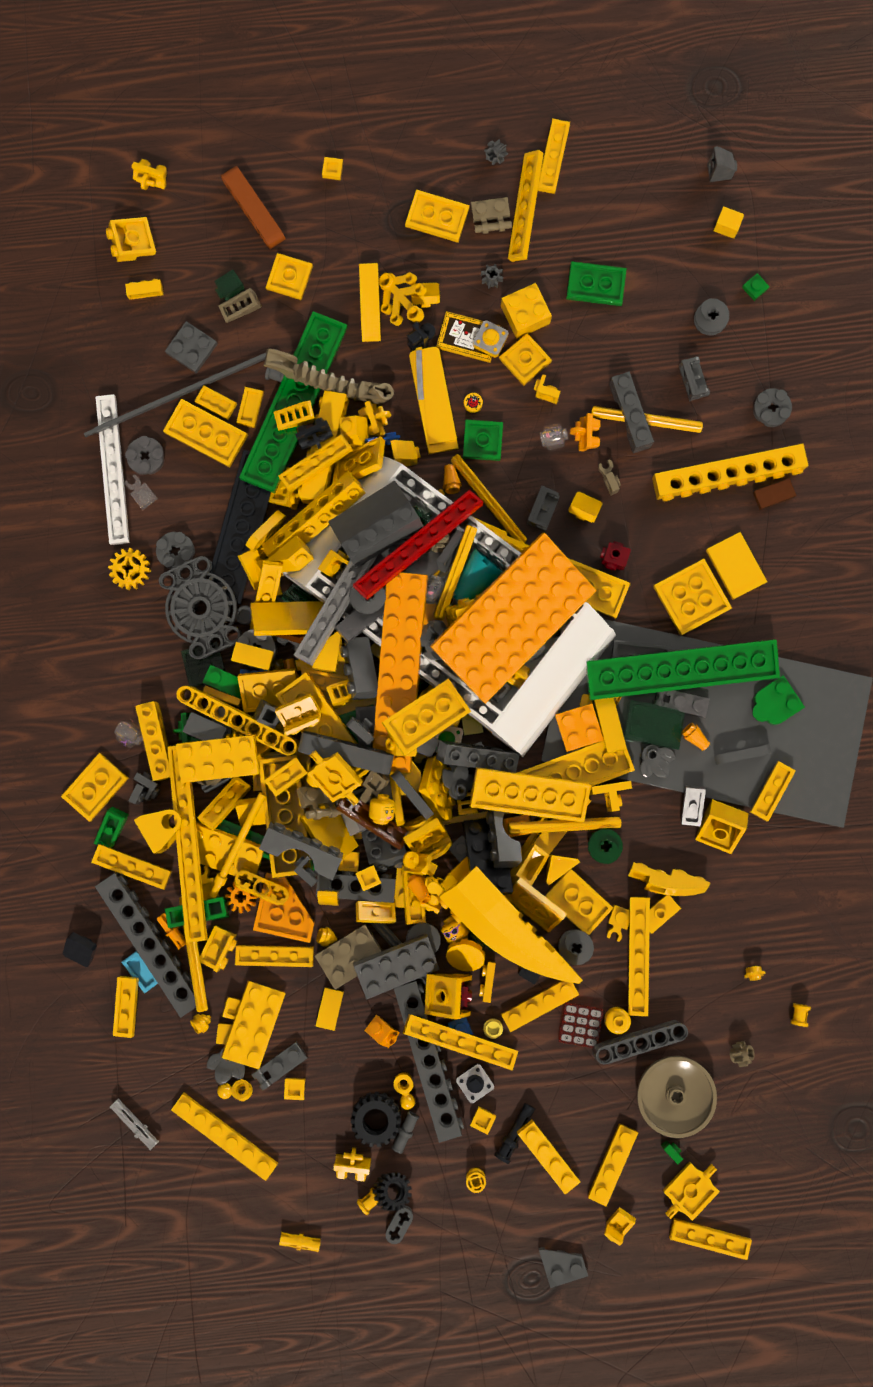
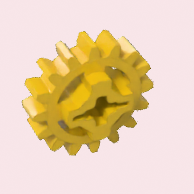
(118, 567)

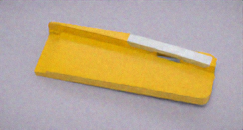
(433, 400)

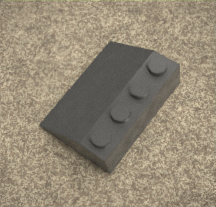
(375, 524)

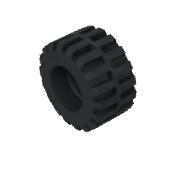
(371, 1135)

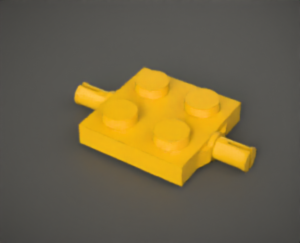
(335, 777)
(690, 1191)

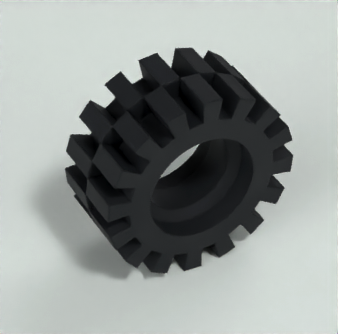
(382, 1191)

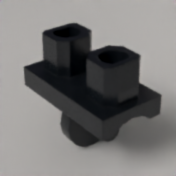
(420, 336)
(314, 435)

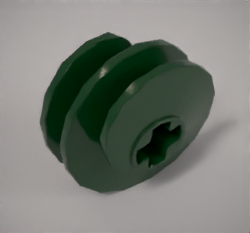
(612, 853)

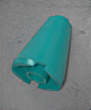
(476, 576)

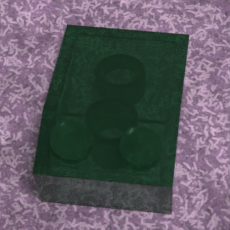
(653, 725)

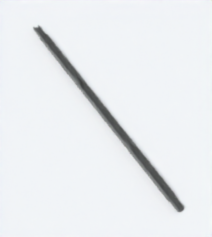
(152, 405)

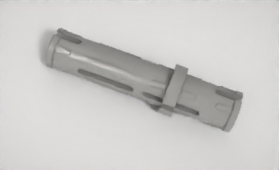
(139, 1133)

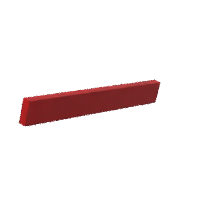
(417, 544)

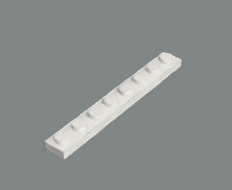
(112, 472)

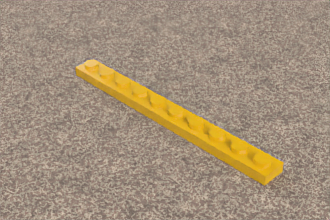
(188, 854)

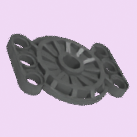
(185, 602)

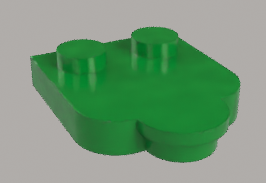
(776, 702)

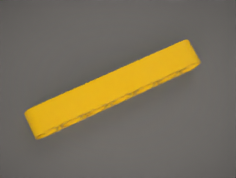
(230, 716)

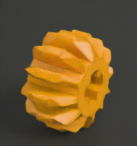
(237, 901)

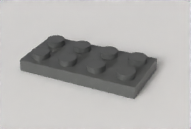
(396, 966)

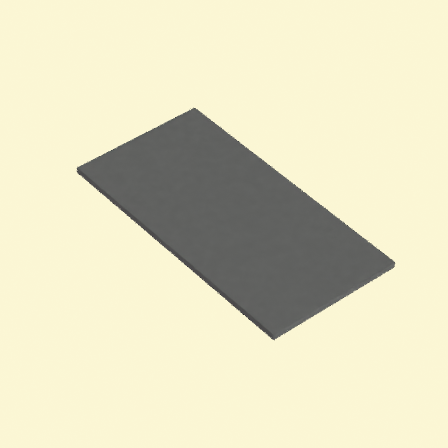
(815, 742)

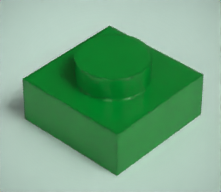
(755, 287)
(673, 1151)

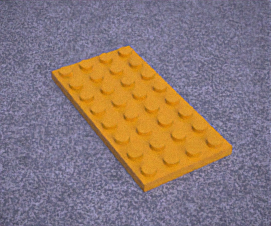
(513, 618)

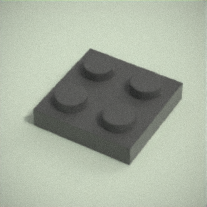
(191, 347)

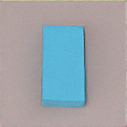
(138, 969)

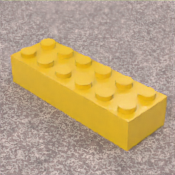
(286, 811)

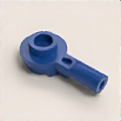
(388, 438)

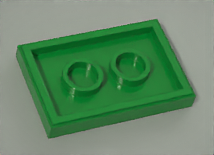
(596, 283)

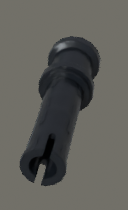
(510, 1141)

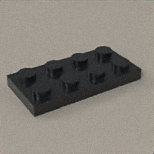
(478, 854)

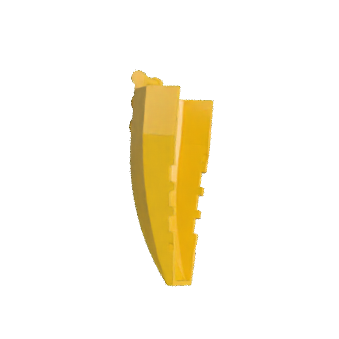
(497, 922)

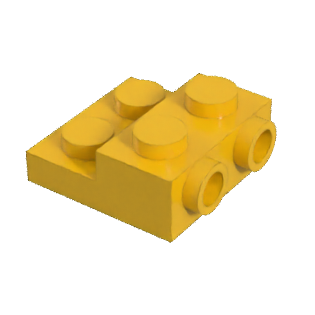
(130, 238)

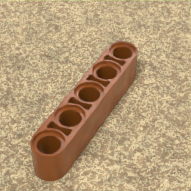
(253, 207)

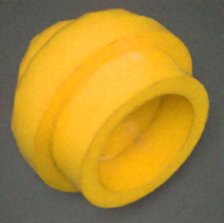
(325, 937)
(200, 1023)

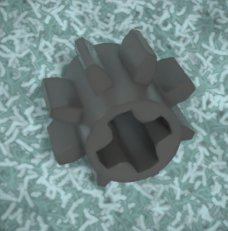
(495, 152)
(492, 270)

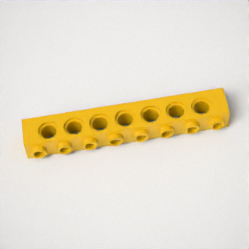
(793, 454)

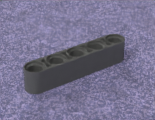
(354, 754)
(649, 1043)

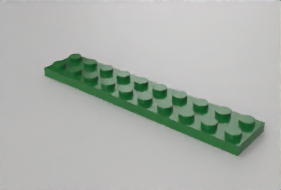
(274, 447)
(682, 669)

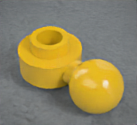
(226, 1090)
(407, 1100)

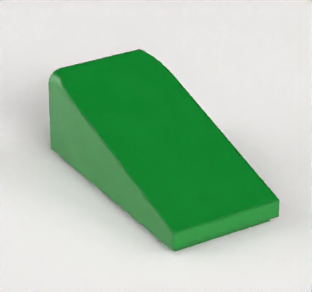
(111, 827)

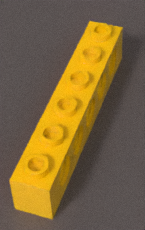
(316, 515)

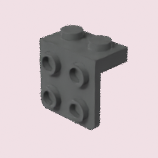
(381, 853)

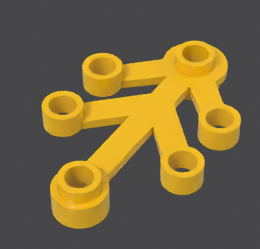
(388, 283)

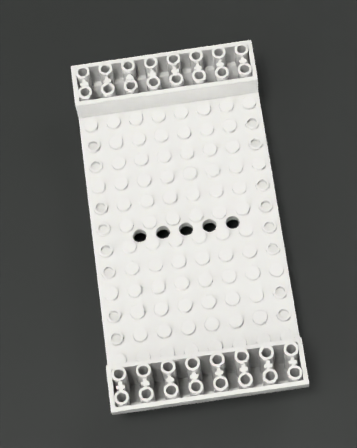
(552, 678)

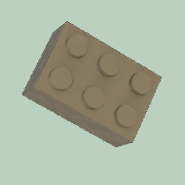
(339, 957)

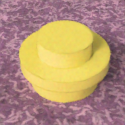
(493, 1028)

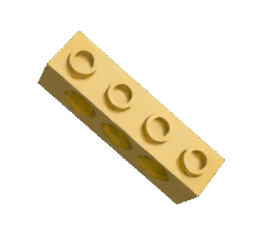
(154, 739)

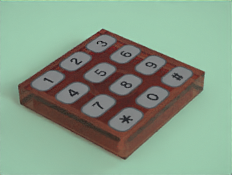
(580, 1025)

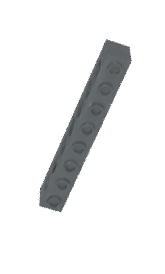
(139, 940)
(444, 1130)

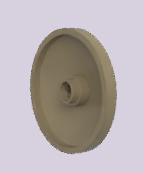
(676, 1096)

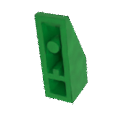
(222, 681)
(214, 909)

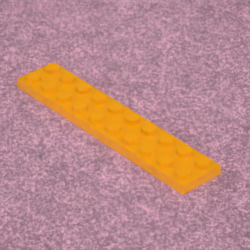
(400, 654)

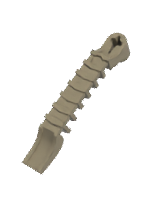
(363, 391)

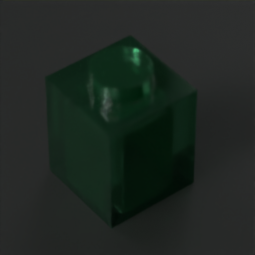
(228, 286)

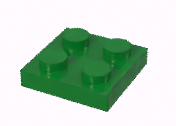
(483, 440)

